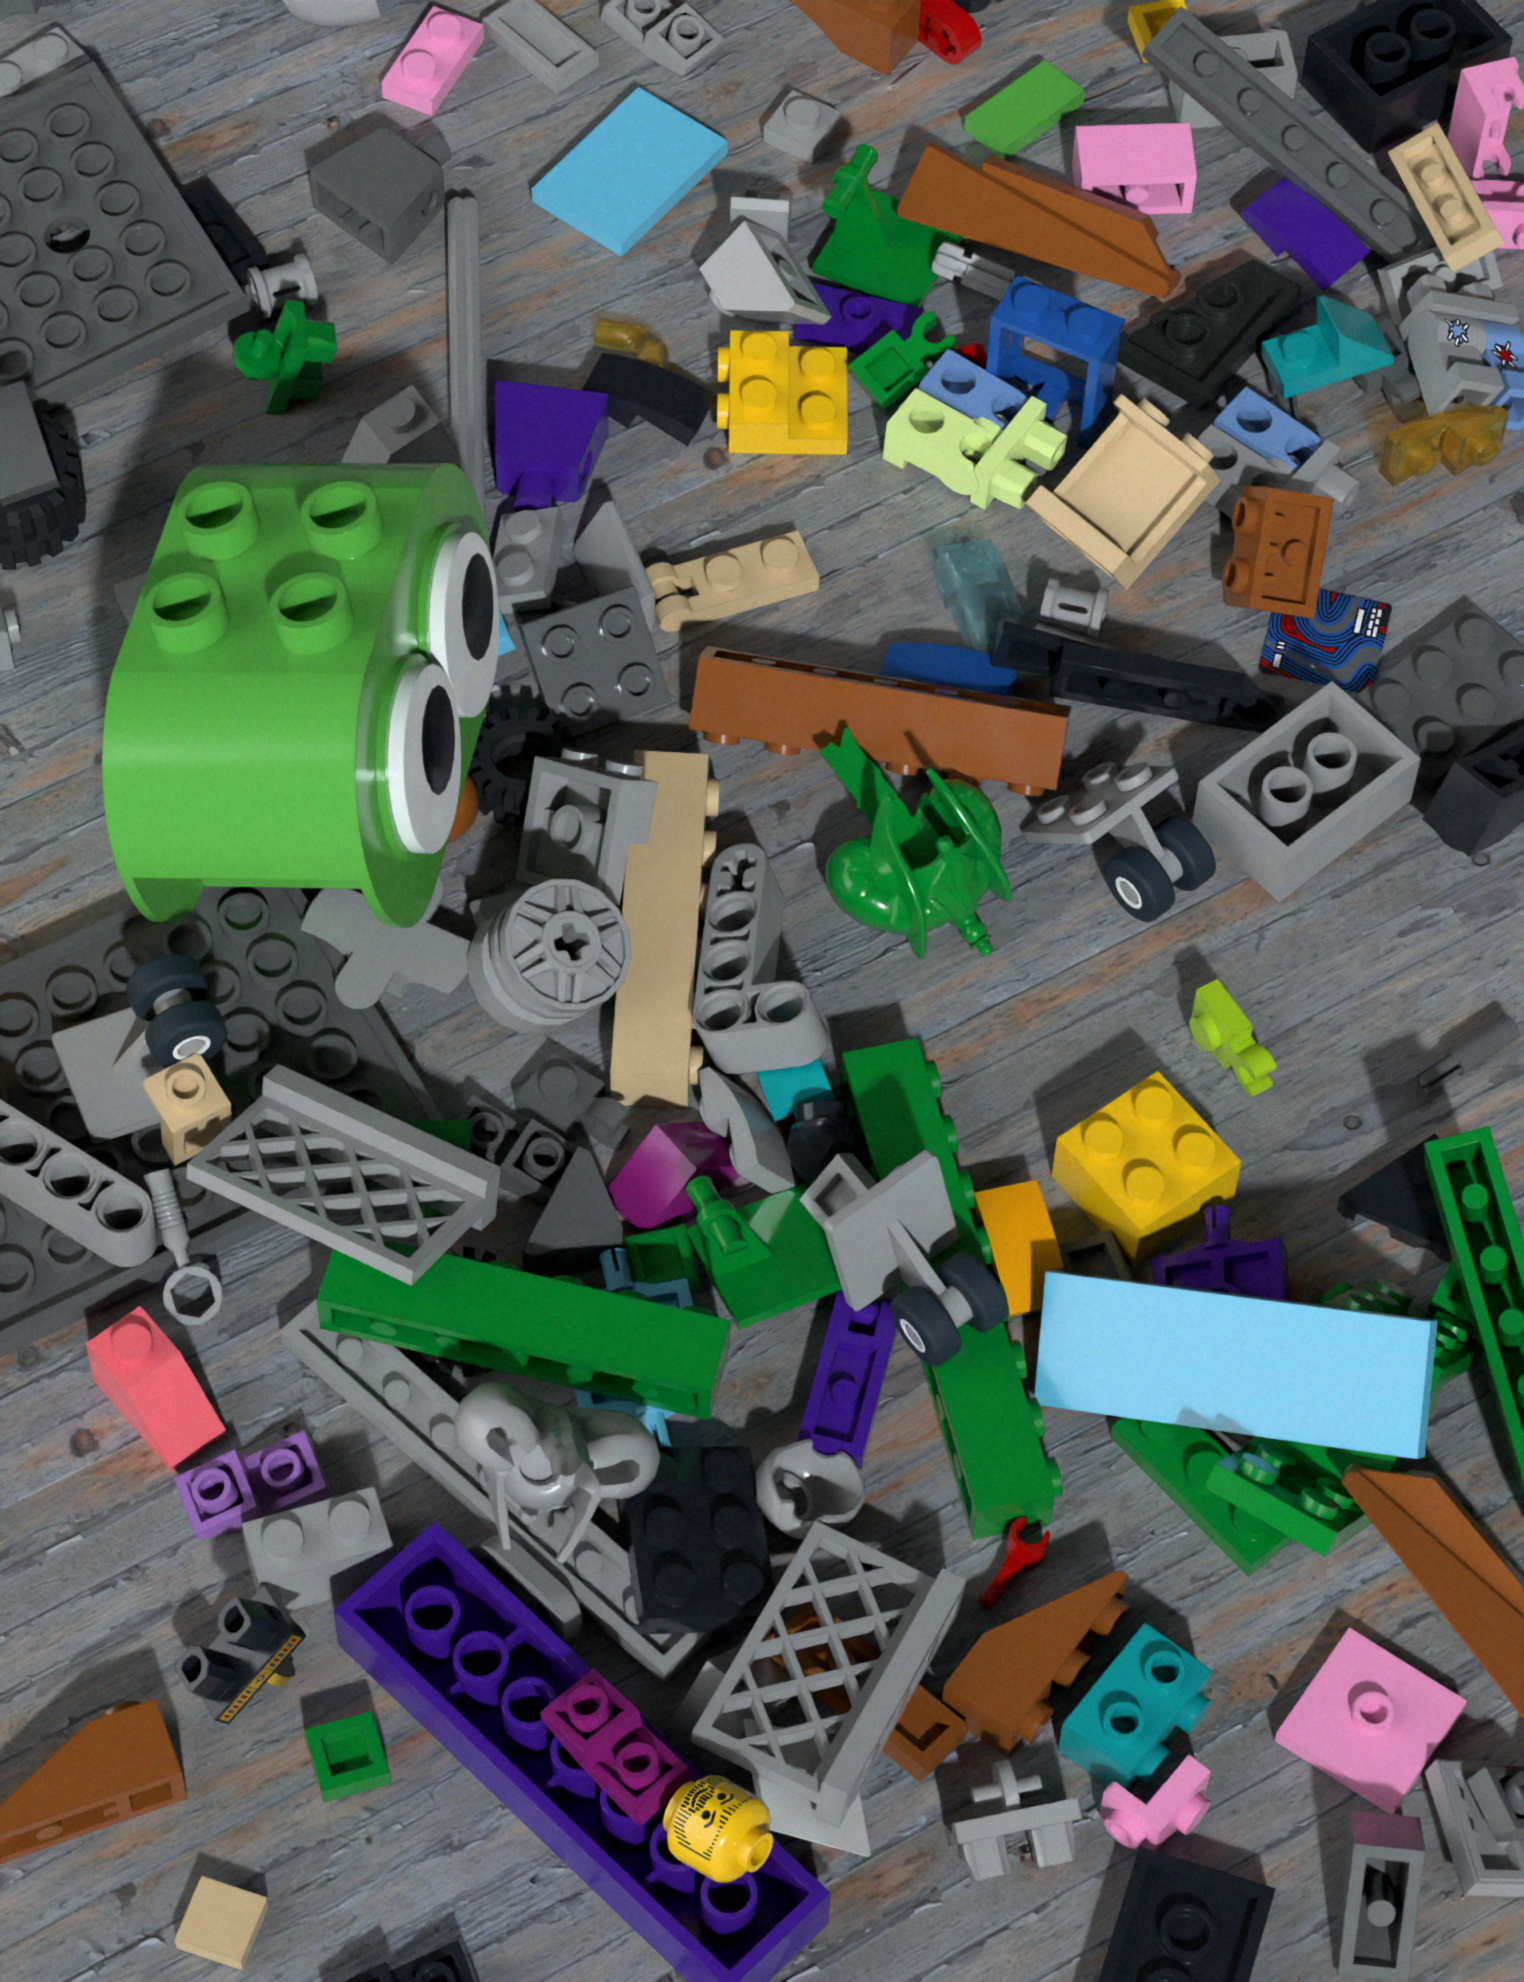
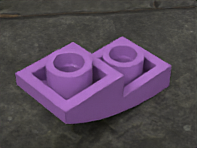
(248, 1488)

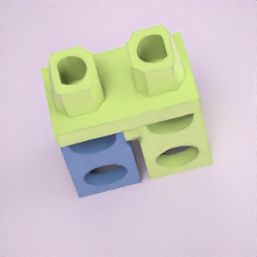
(973, 433)

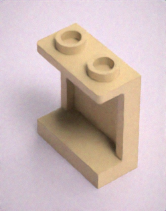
(1128, 492)

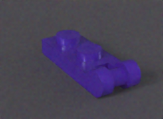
(849, 1379)

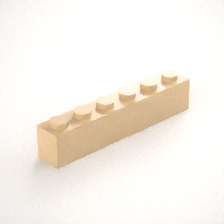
(663, 913)

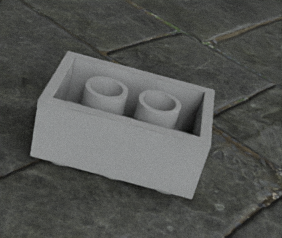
(1305, 791)

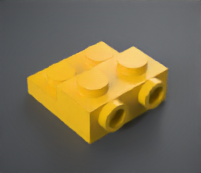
(782, 395)

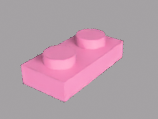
(432, 61)

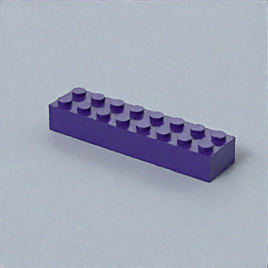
(476, 1678)

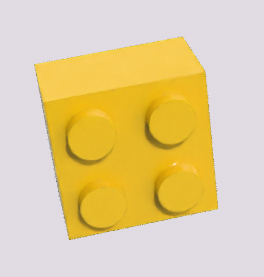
(1145, 1168)

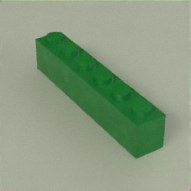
(1488, 1264)
(535, 1328)

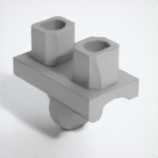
(1047, 1825)

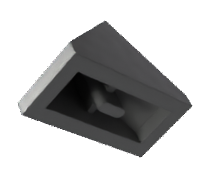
(575, 1223)

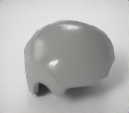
(805, 1486)

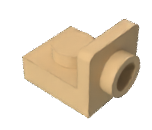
(189, 1107)

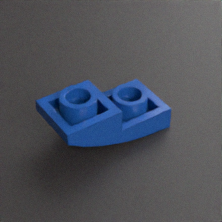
(948, 667)

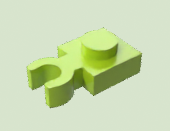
(1226, 1031)

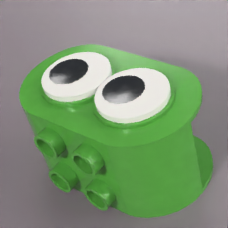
(301, 685)

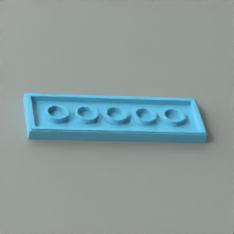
(1236, 1363)

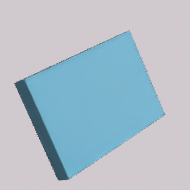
(629, 171)

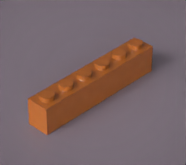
(890, 718)

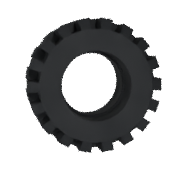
(46, 519)

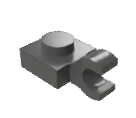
(1396, 379)
(571, 1099)

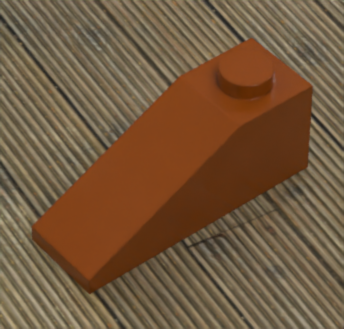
(95, 1780)

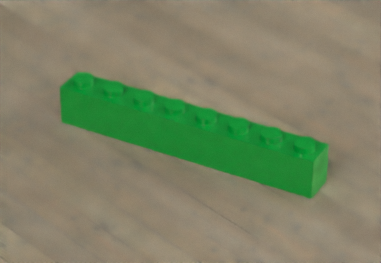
(979, 1391)

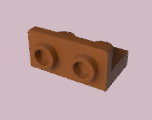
(1277, 551)

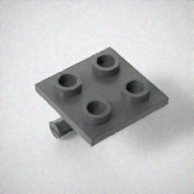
(593, 658)

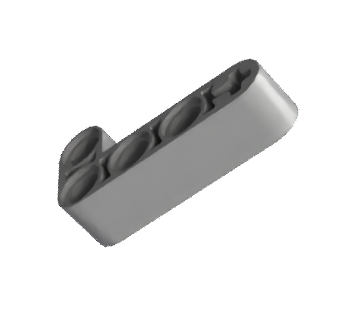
(738, 1006)

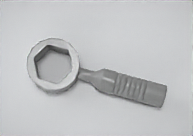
(176, 1238)

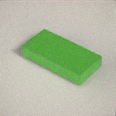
(1024, 110)

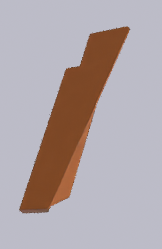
(1037, 219)

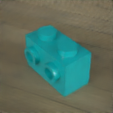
(1137, 1711)

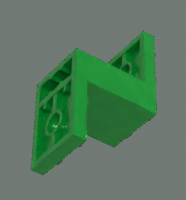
(1299, 1483)

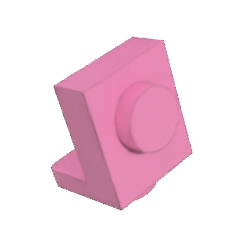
(1174, 1807)

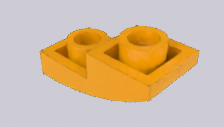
(1020, 1242)

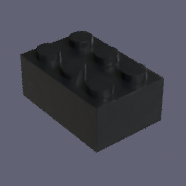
(1398, 64)

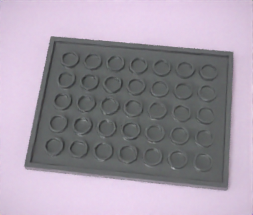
(277, 1009)

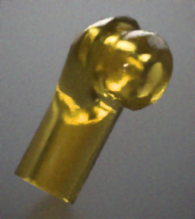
(631, 339)

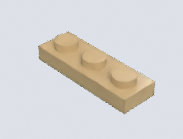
(1445, 197)

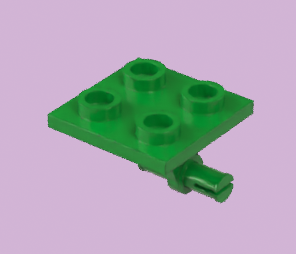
(872, 244)
(761, 1254)

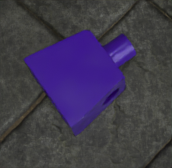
(547, 441)

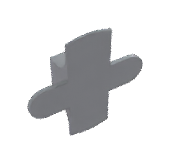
(385, 956)

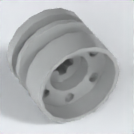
(524, 976)

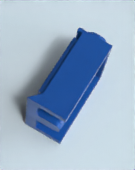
(1068, 327)

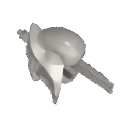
(552, 1456)

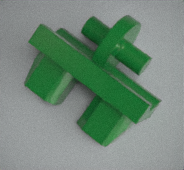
(288, 357)

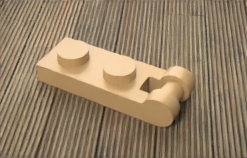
(732, 581)

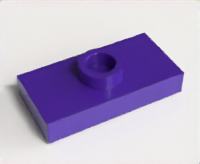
(857, 320)

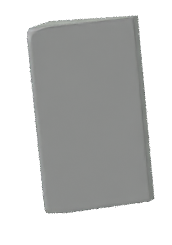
(611, 559)

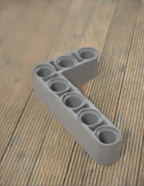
(83, 1217)

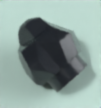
(818, 1136)

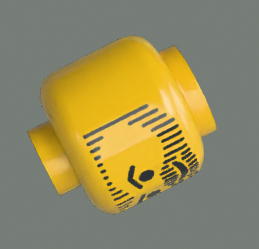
(718, 1828)

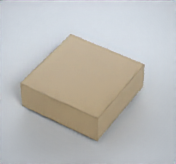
(221, 1923)

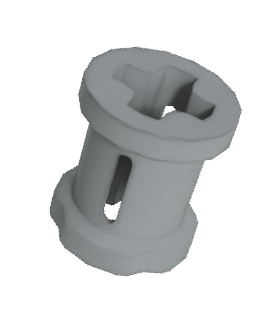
(281, 283)
(1059, 596)

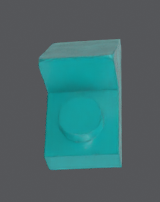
(1335, 349)

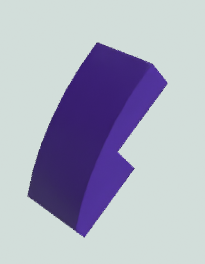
(1308, 230)

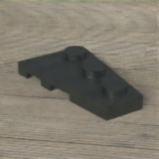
(1212, 335)

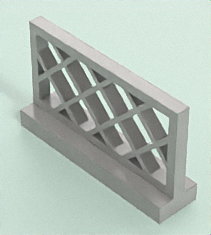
(364, 1147)
(874, 1708)

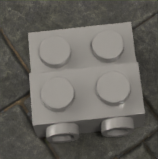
(584, 820)

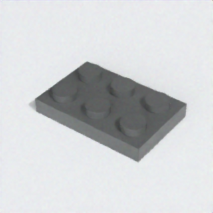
(1452, 694)

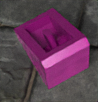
(655, 1178)

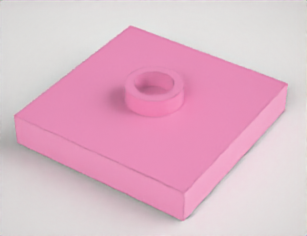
(1370, 1721)

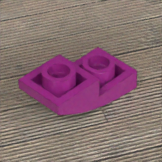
(615, 1747)

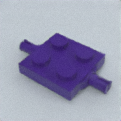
(1227, 1263)

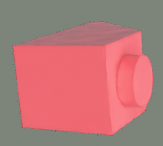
(154, 1389)

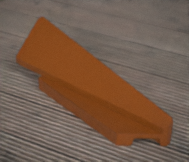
(1452, 1563)

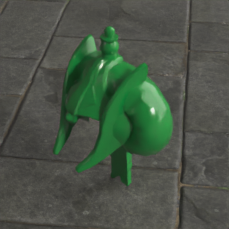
(919, 867)

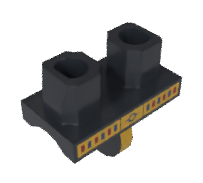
(246, 1654)

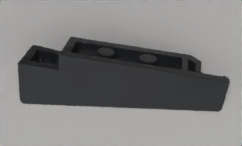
(1129, 679)

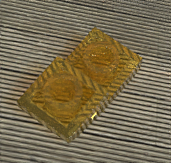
(1452, 437)

